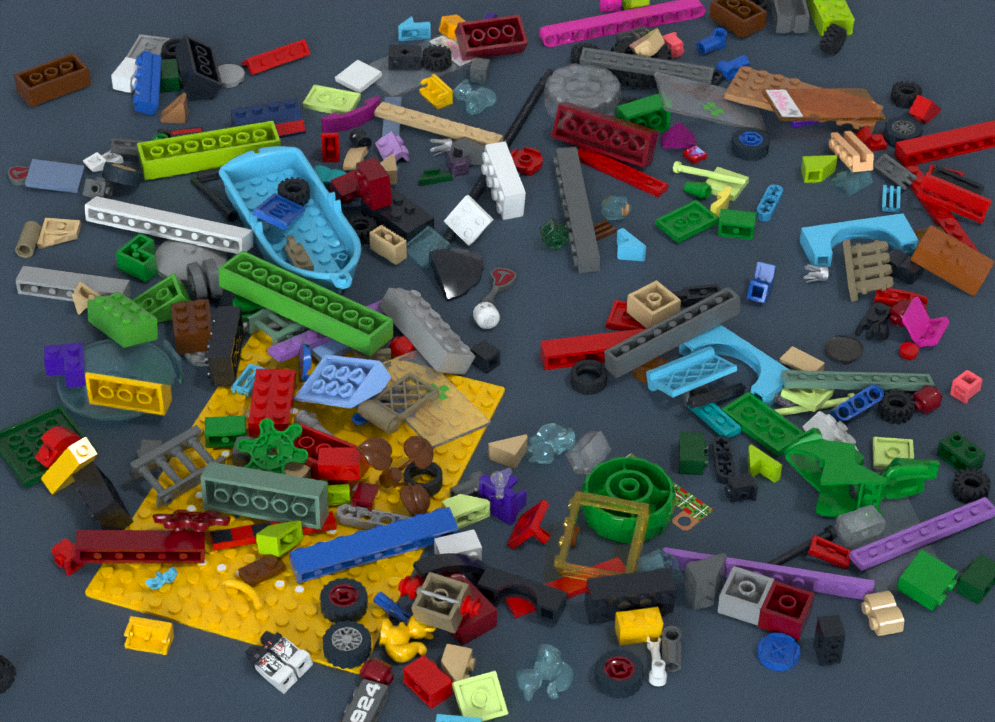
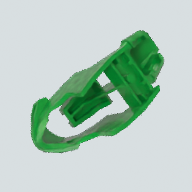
(845, 466)

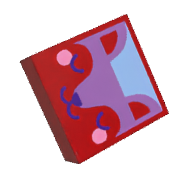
(694, 154)

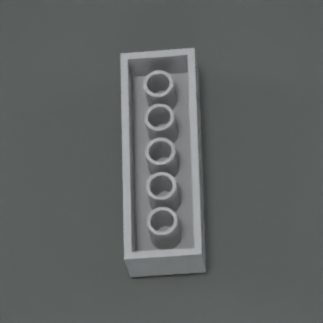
(427, 331)

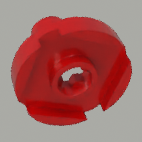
(528, 167)

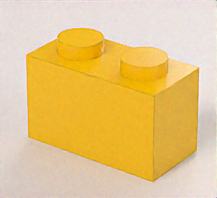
(638, 625)

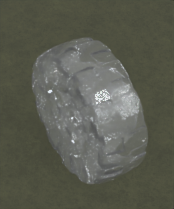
(583, 86)

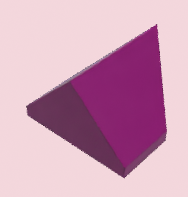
(678, 137)

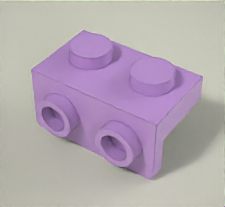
(393, 145)

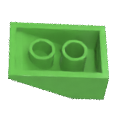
(160, 297)

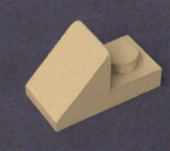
(81, 295)

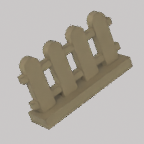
(867, 273)

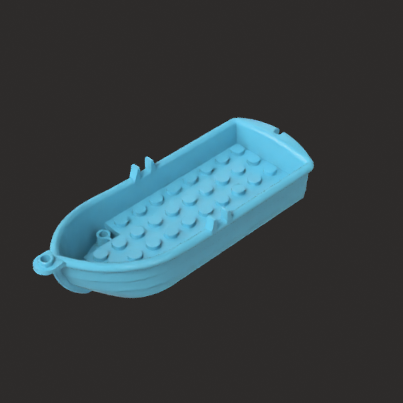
(321, 229)

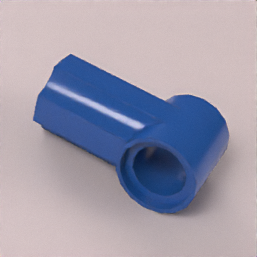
(715, 41)
(731, 67)

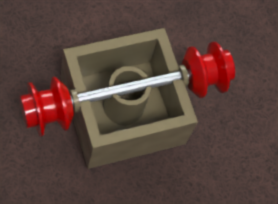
(440, 601)

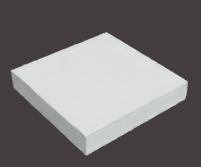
(358, 76)

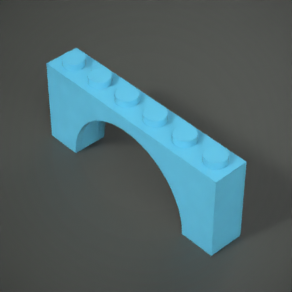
(821, 239)
(731, 345)

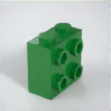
(927, 580)

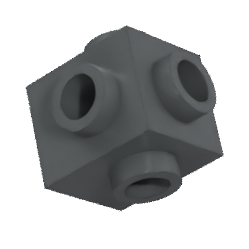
(97, 188)

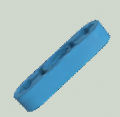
(768, 197)

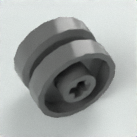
(204, 280)

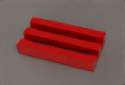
(828, 552)

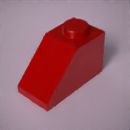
(924, 109)
(330, 147)

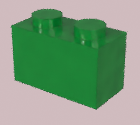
(737, 224)
(224, 430)

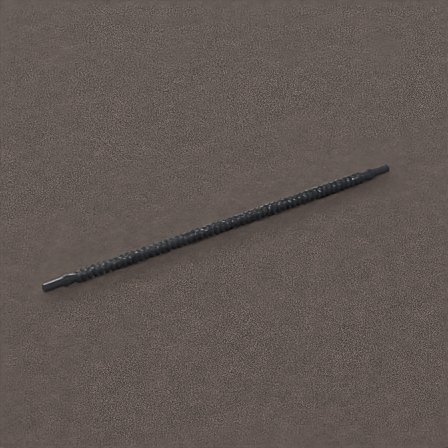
(509, 138)

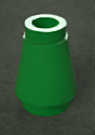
(698, 189)

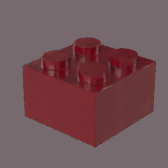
(373, 184)
(786, 610)

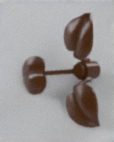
(419, 450)

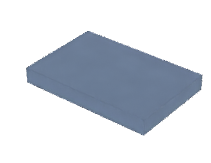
(55, 176)

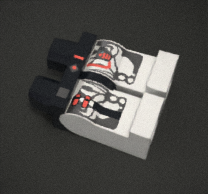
(279, 660)

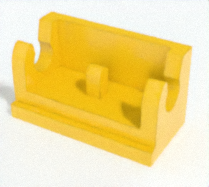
(436, 92)
(149, 635)

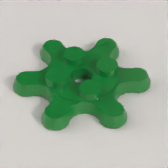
(271, 439)

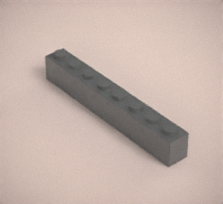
(672, 332)

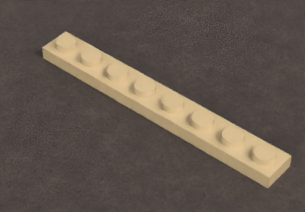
(435, 124)

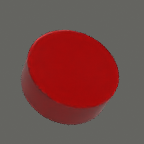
(908, 351)

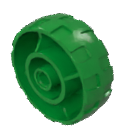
(634, 481)

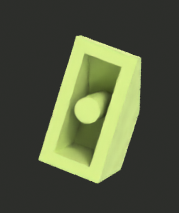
(467, 509)

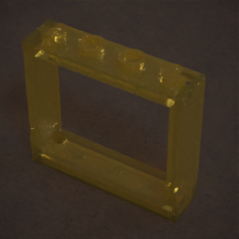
(583, 572)

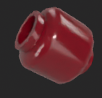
(897, 311)
(927, 399)
(377, 671)

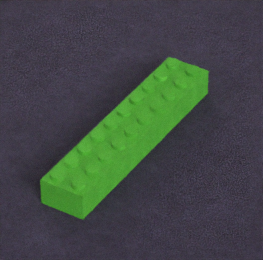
(306, 303)

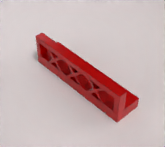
(277, 57)
(954, 196)

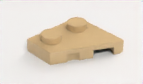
(58, 231)

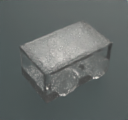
(588, 452)
(860, 525)

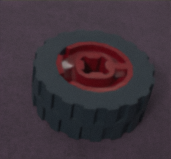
(343, 600)
(619, 673)

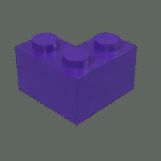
(67, 361)

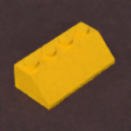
(128, 394)

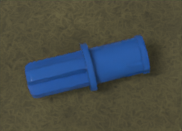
(392, 608)

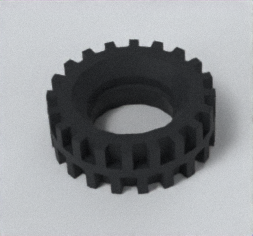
(637, 79)

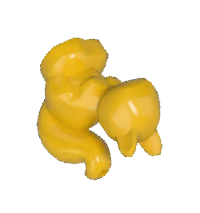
(397, 638)

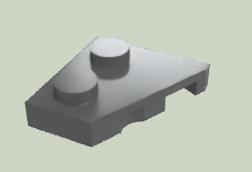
(636, 32)

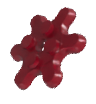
(184, 519)

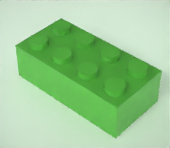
(122, 319)

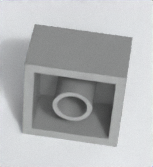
(744, 595)

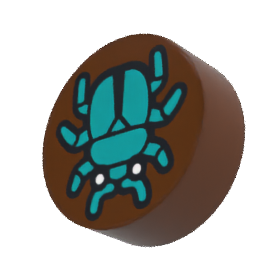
(577, 534)

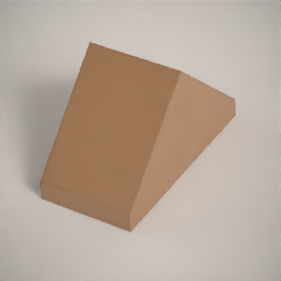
(177, 111)

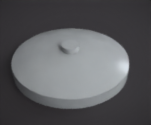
(175, 255)

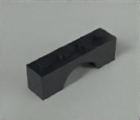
(501, 585)

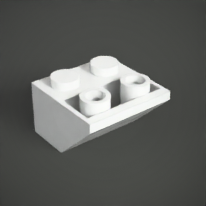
(830, 428)

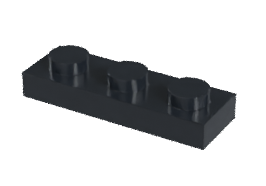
(958, 180)

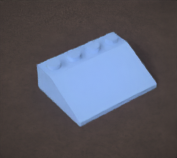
(344, 381)

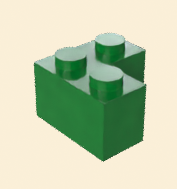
(138, 258)

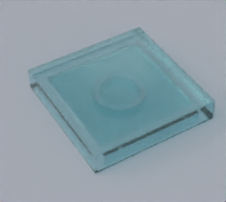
(425, 241)

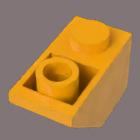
(448, 25)

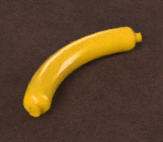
(247, 589)

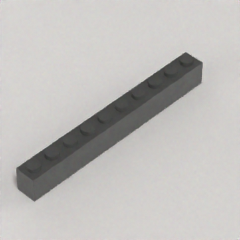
(577, 211)

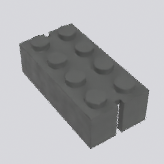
(790, 16)

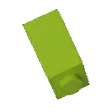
(279, 538)

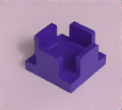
(506, 507)

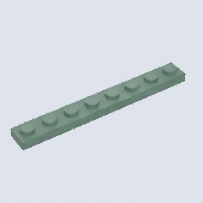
(854, 380)

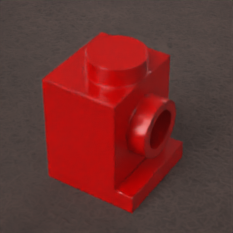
(66, 556)

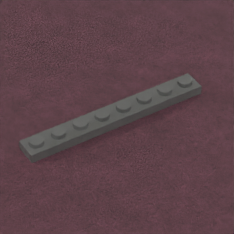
(646, 65)

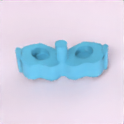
(158, 582)

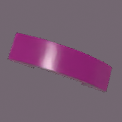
(352, 119)

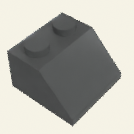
(704, 580)

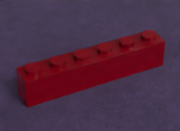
(140, 546)

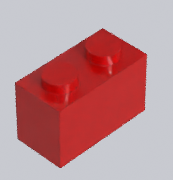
(339, 464)
(427, 681)

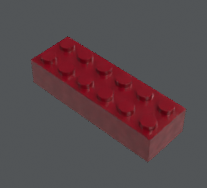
(605, 134)

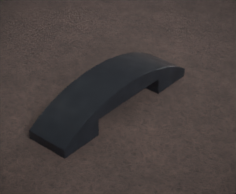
(450, 563)

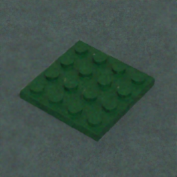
(23, 441)

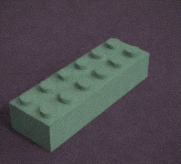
(264, 495)

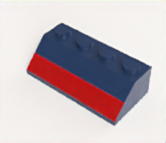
(284, 114)

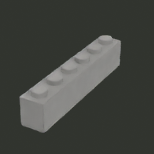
(61, 284)

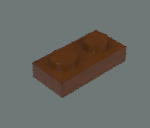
(262, 570)

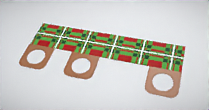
(691, 506)

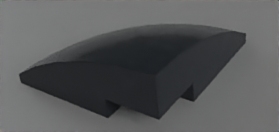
(456, 270)

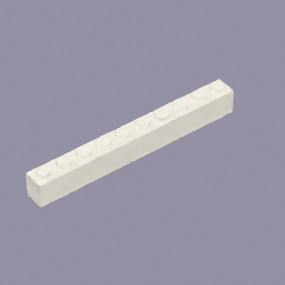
(169, 225)

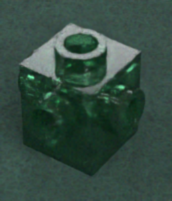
(554, 234)

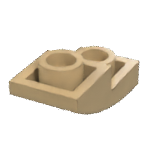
(354, 156)

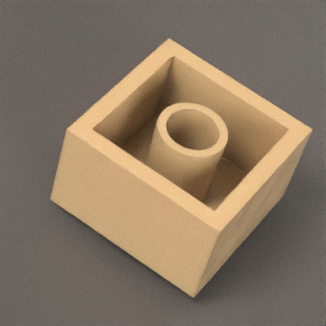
(652, 304)

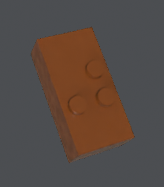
(952, 260)

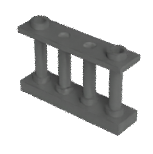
(166, 451)

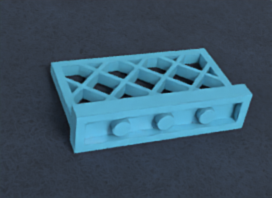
(689, 372)

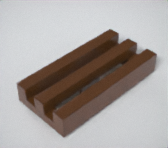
(605, 228)

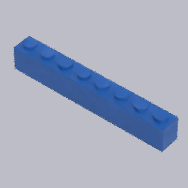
(371, 545)

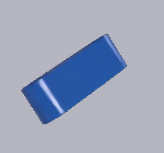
(862, 398)

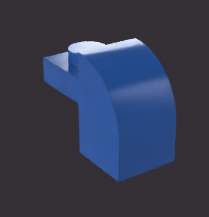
(762, 284)

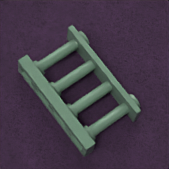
(264, 317)

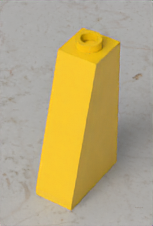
(70, 462)

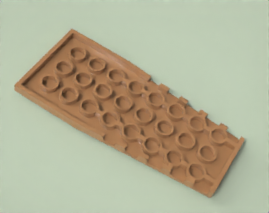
(748, 84)

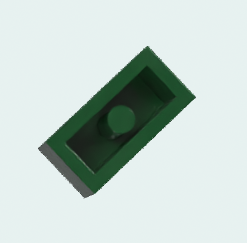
(170, 76)
(692, 453)
(978, 579)

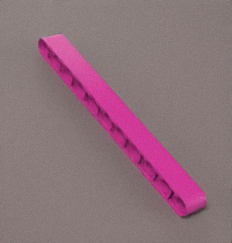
(620, 21)

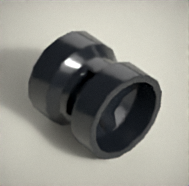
(360, 139)

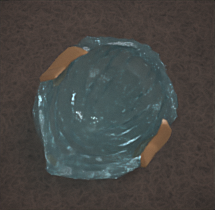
(615, 207)

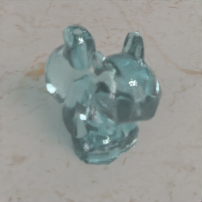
(475, 99)
(549, 440)
(547, 667)

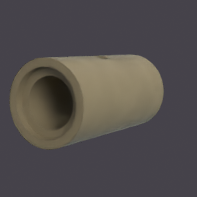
(28, 239)

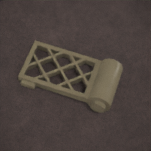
(383, 413)

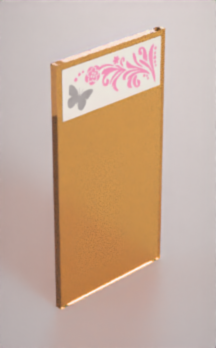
(823, 104)

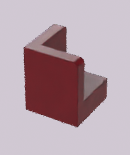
(365, 495)

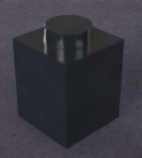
(486, 356)

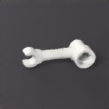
(657, 675)

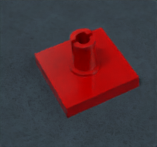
(529, 525)

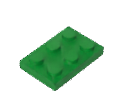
(687, 221)

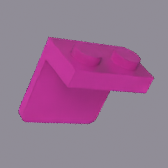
(922, 328)

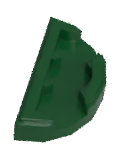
(434, 176)

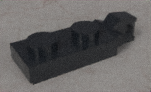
(695, 294)

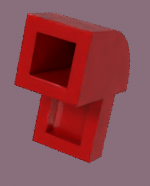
(55, 443)

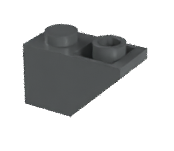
(469, 148)

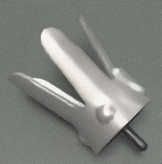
(446, 145)
(819, 273)

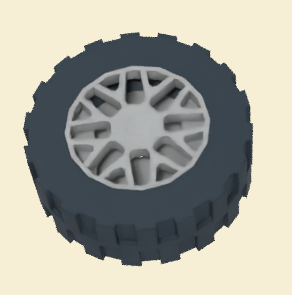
(347, 644)

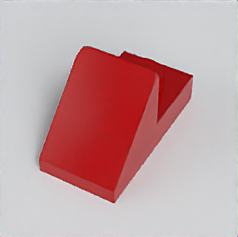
(872, 142)

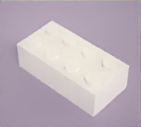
(503, 180)

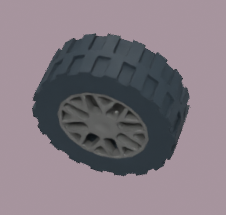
(901, 129)

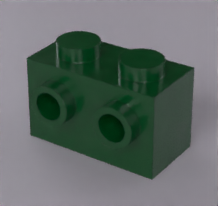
(960, 452)

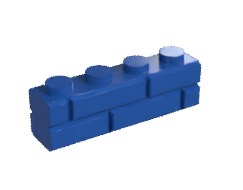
(147, 82)

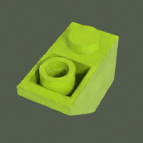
(818, 168)

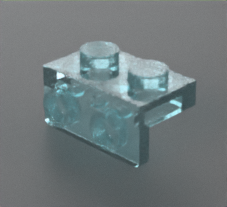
(852, 180)

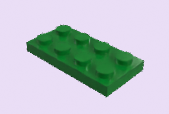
(762, 423)

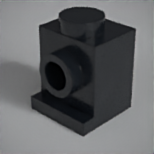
(741, 488)

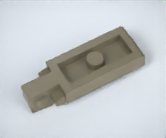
(297, 255)

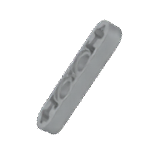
(376, 516)

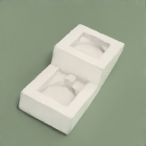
(96, 161)

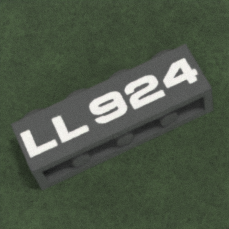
(367, 702)

